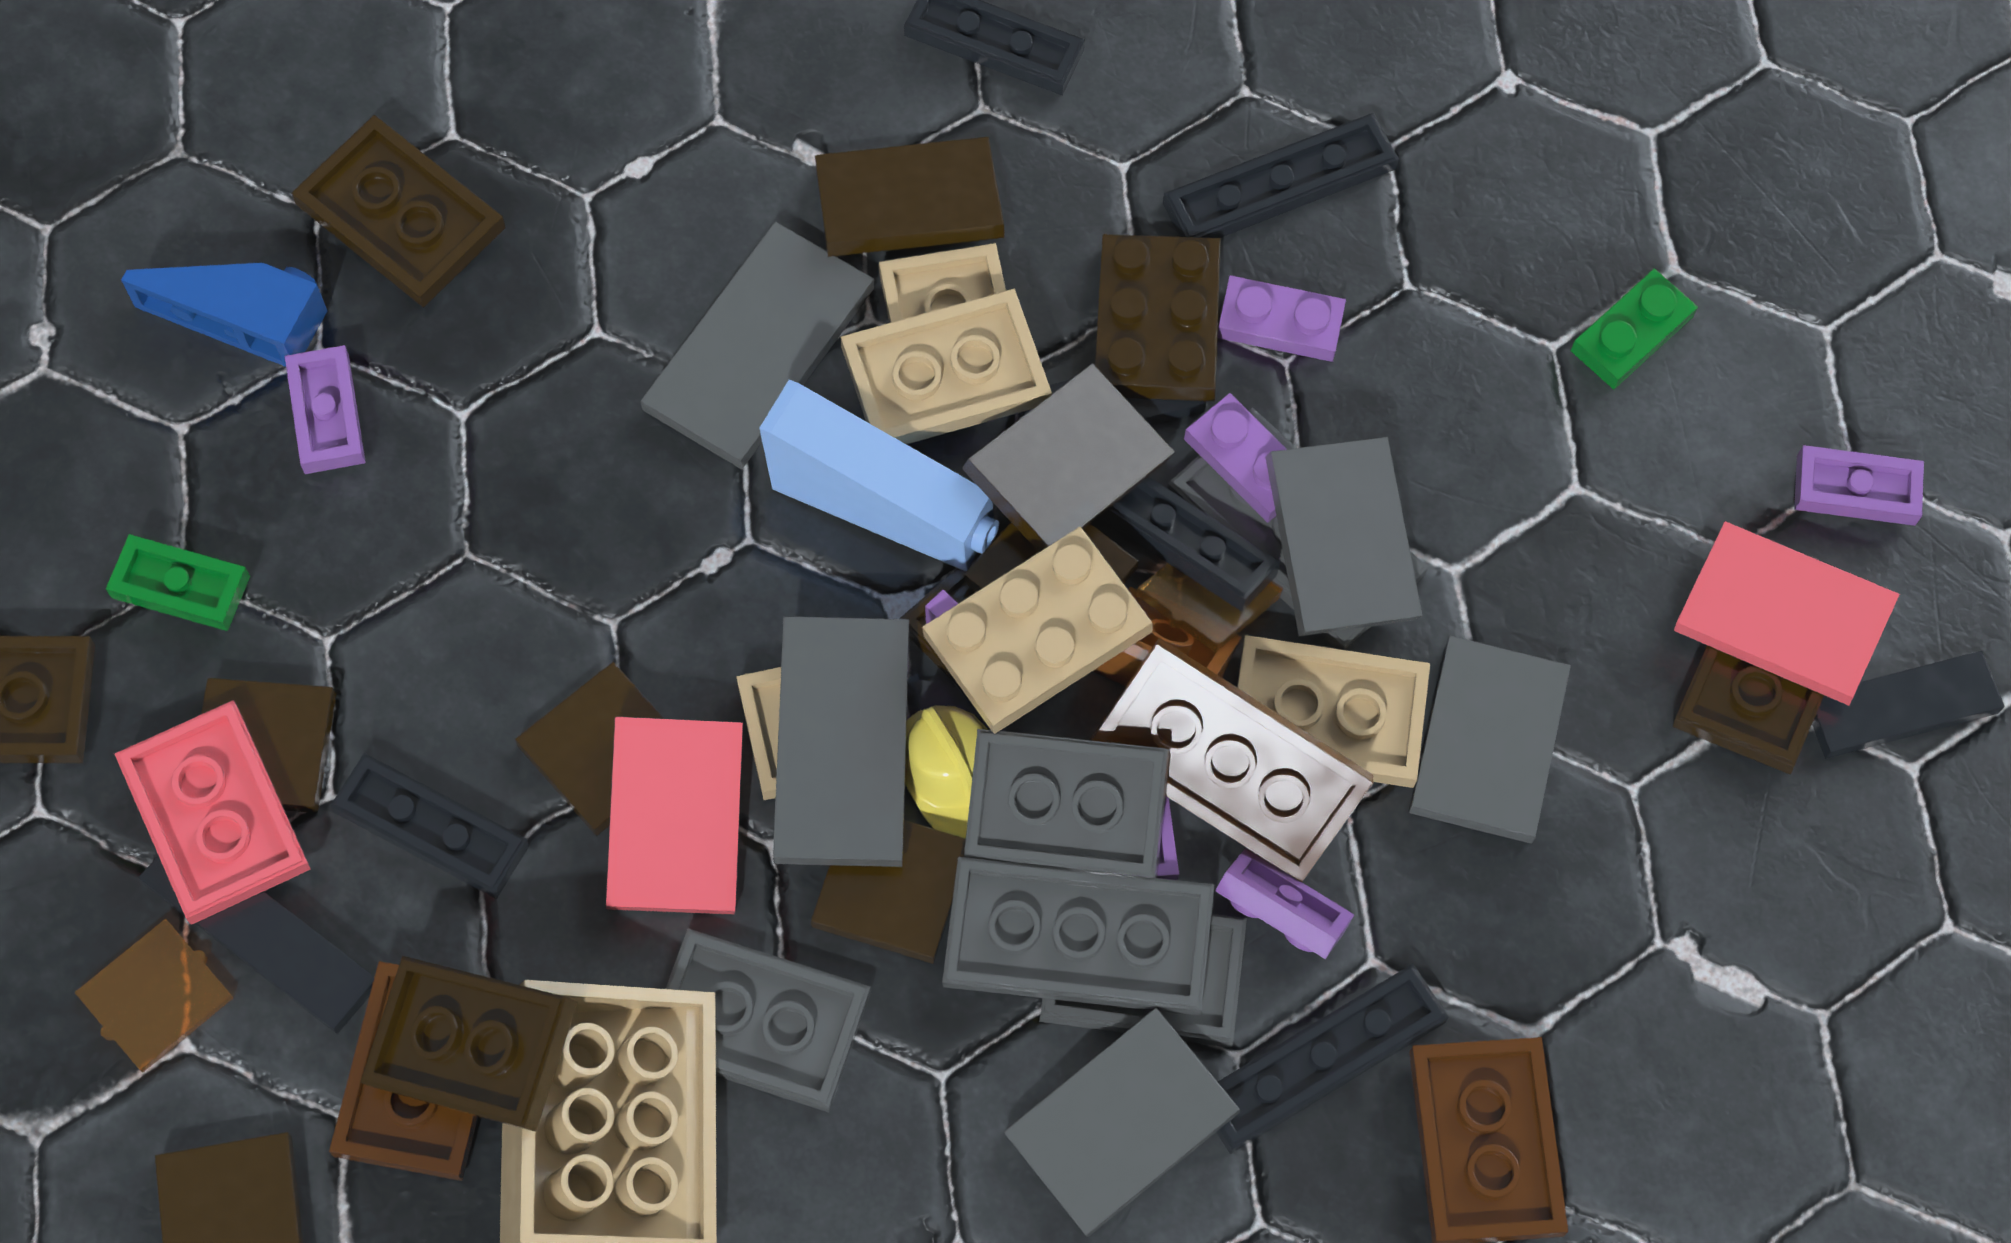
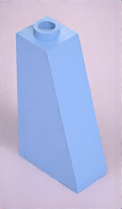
(873, 479)

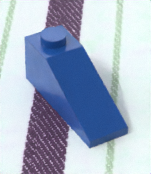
(238, 304)

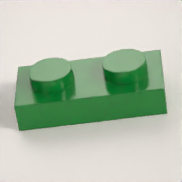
(1634, 329)
(178, 582)

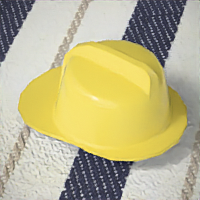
(941, 765)

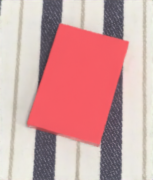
(1786, 613)
(212, 812)
(674, 816)

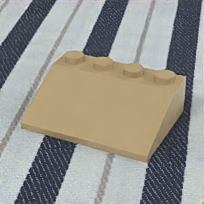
(624, 1125)

